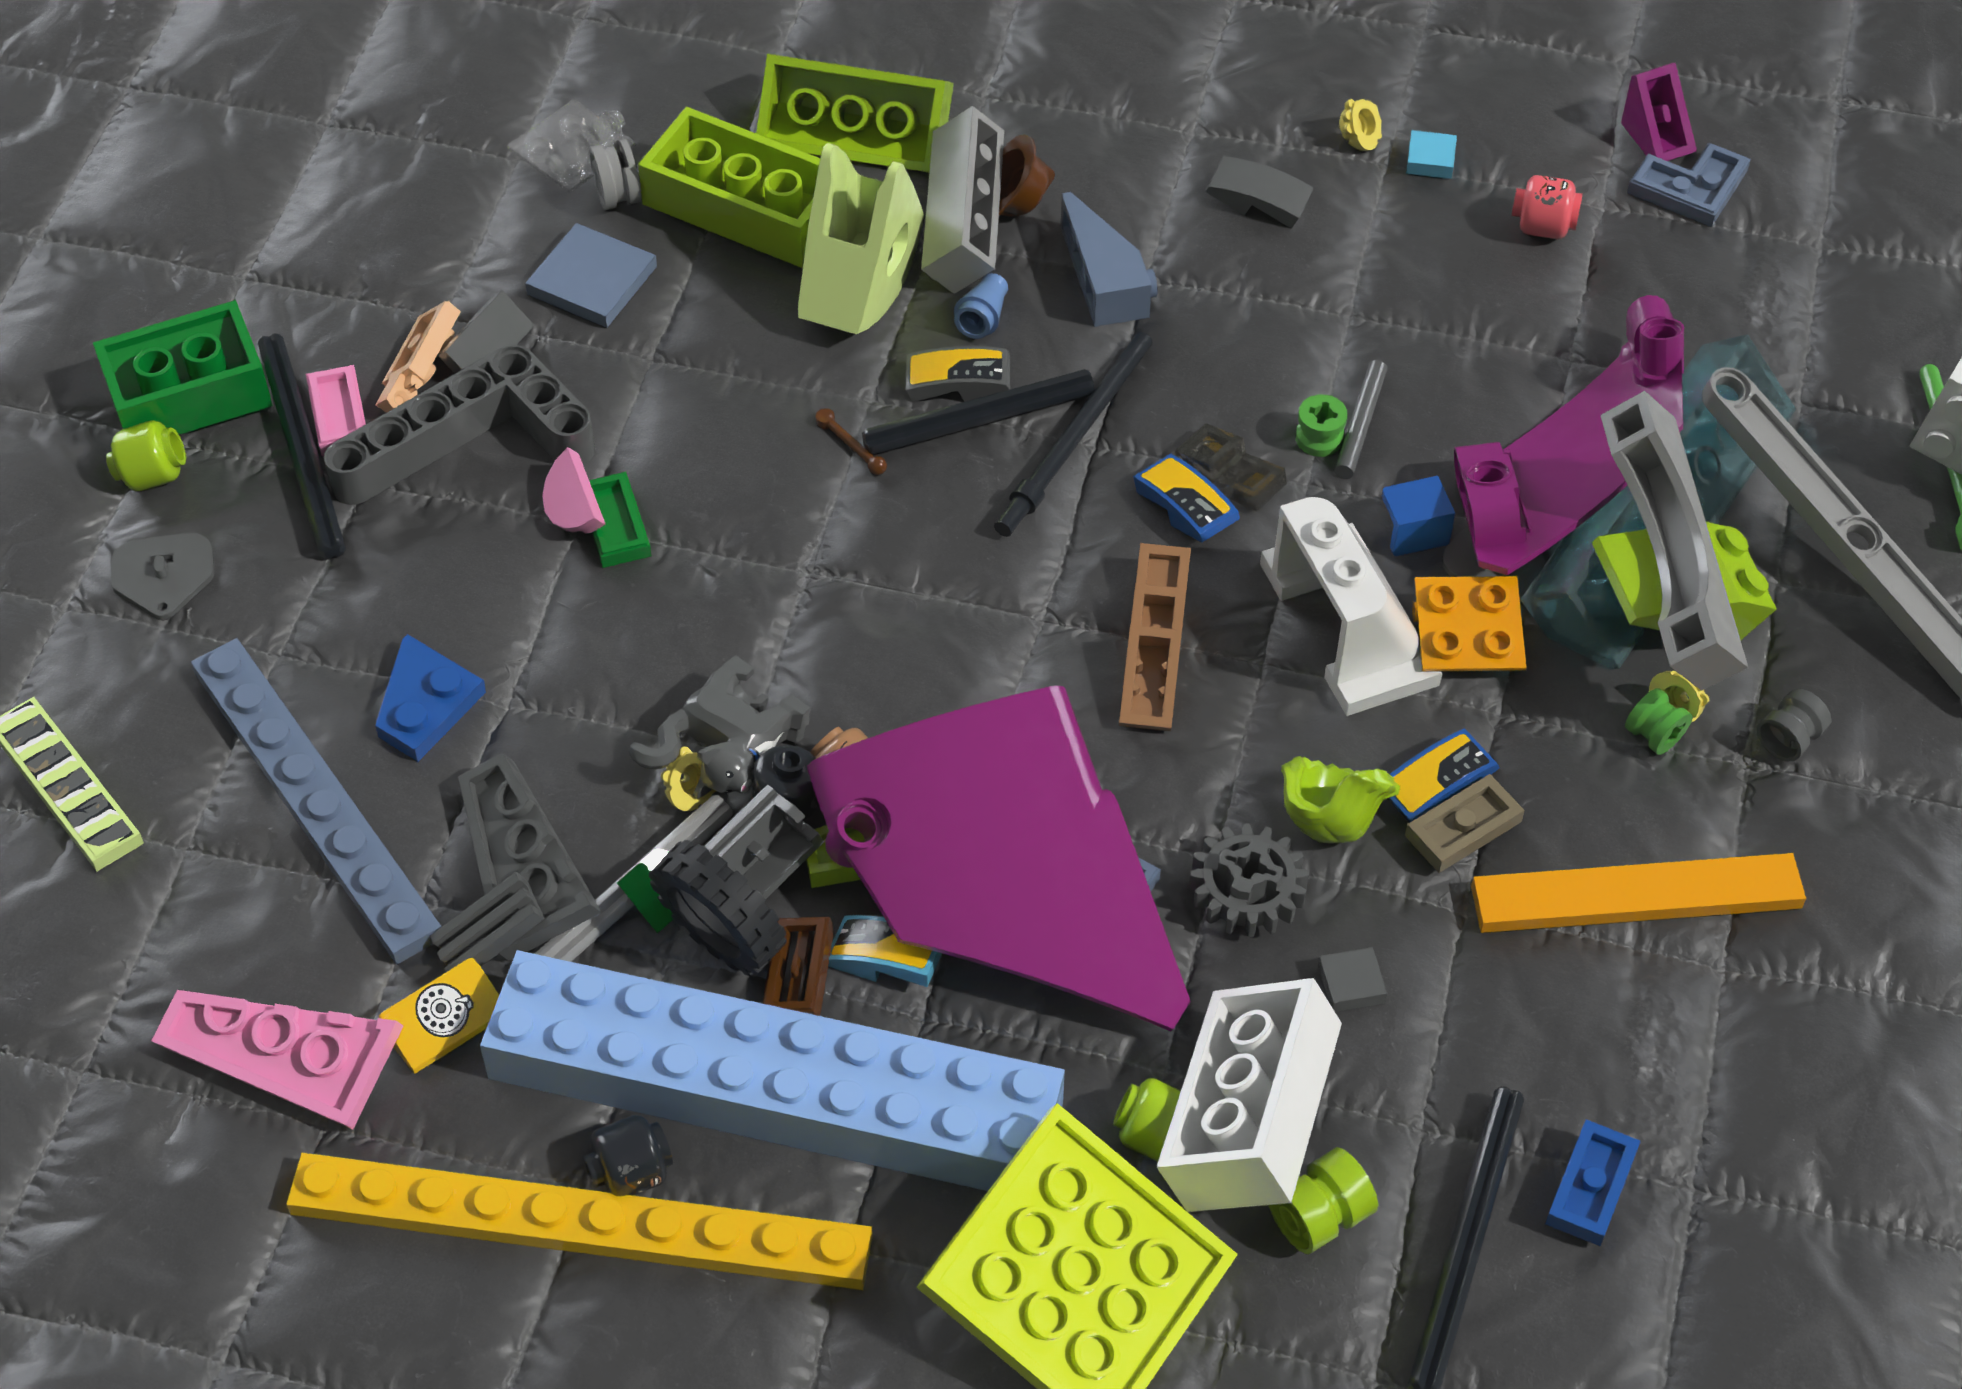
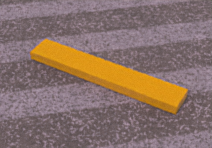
(1637, 892)

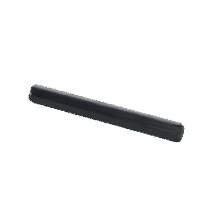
(978, 412)

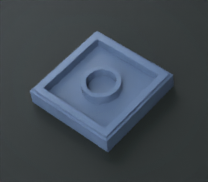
(591, 275)

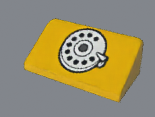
(443, 1014)

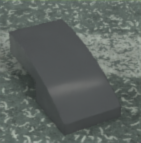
(1249, 183)

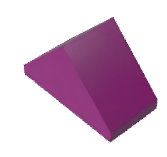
(1658, 114)

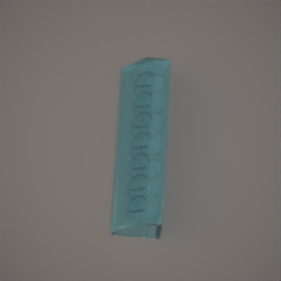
(1572, 592)

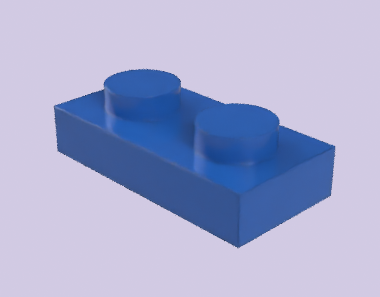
(1592, 1182)

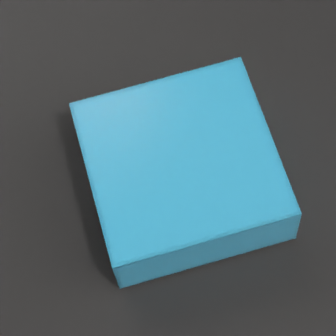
(1431, 154)

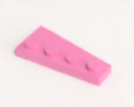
(293, 1053)

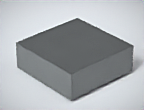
(1352, 979)

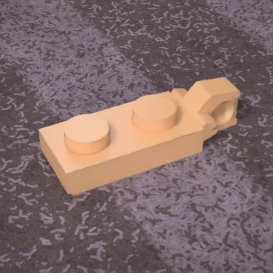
(415, 359)

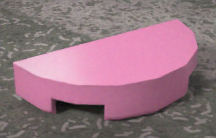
(569, 496)

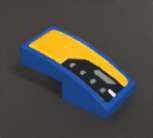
(1189, 497)
(1440, 773)

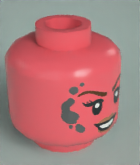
(1547, 207)

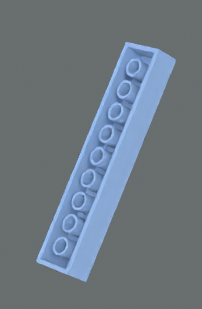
(765, 1071)

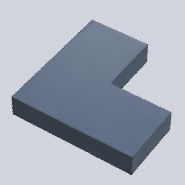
(1693, 192)

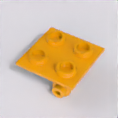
(1469, 623)

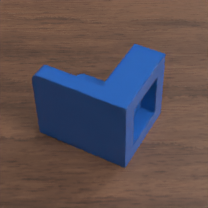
(1419, 514)

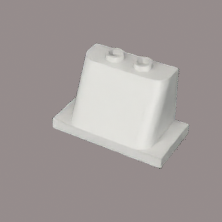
(1377, 641)

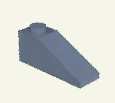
(1106, 266)

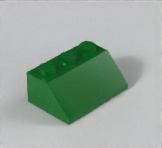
(185, 370)

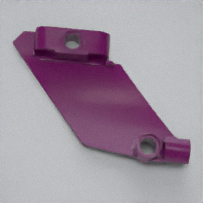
(1563, 468)

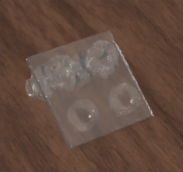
(562, 143)

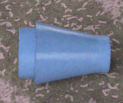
(980, 309)

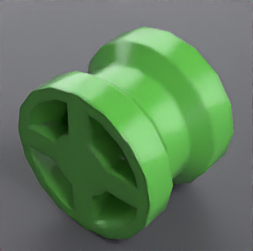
(1321, 425)
(1658, 721)

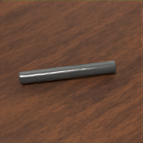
(1361, 419)

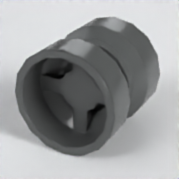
(1797, 721)

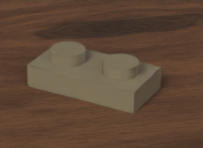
(1464, 823)

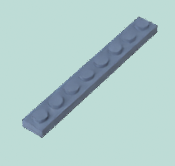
(317, 801)

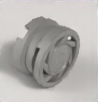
(615, 174)

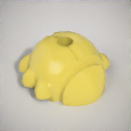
(1360, 124)
(1676, 687)
(681, 791)

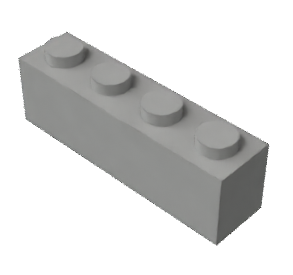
(963, 200)

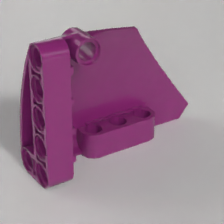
(1003, 851)

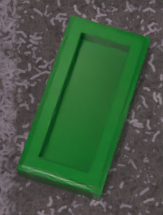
(624, 534)

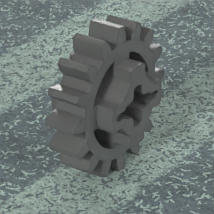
(1248, 880)

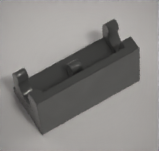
(766, 841)

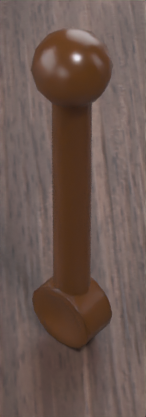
(826, 420)

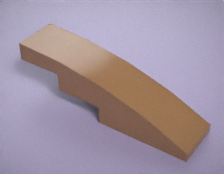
(1155, 637)

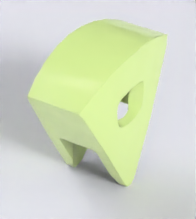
(857, 243)

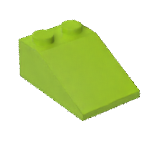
(1636, 579)

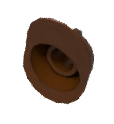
(1022, 177)

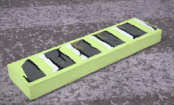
(67, 785)

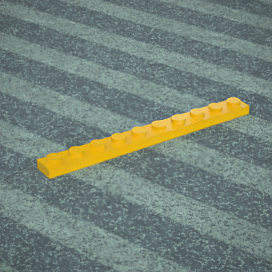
(581, 1221)

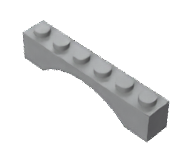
(1695, 608)

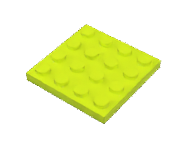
(1077, 1265)

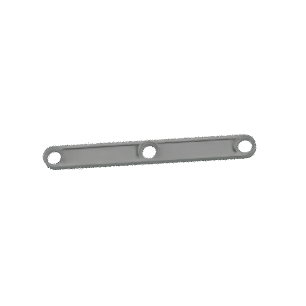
(1832, 513)

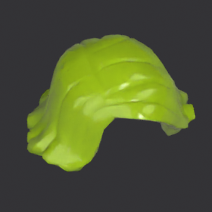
(1333, 801)

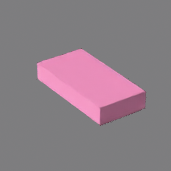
(335, 404)

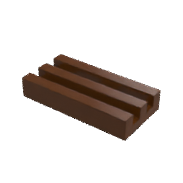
(818, 966)

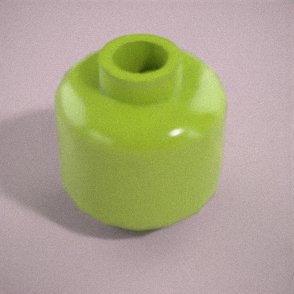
(146, 456)
(1146, 1116)

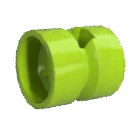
(1327, 1197)

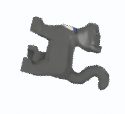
(730, 727)

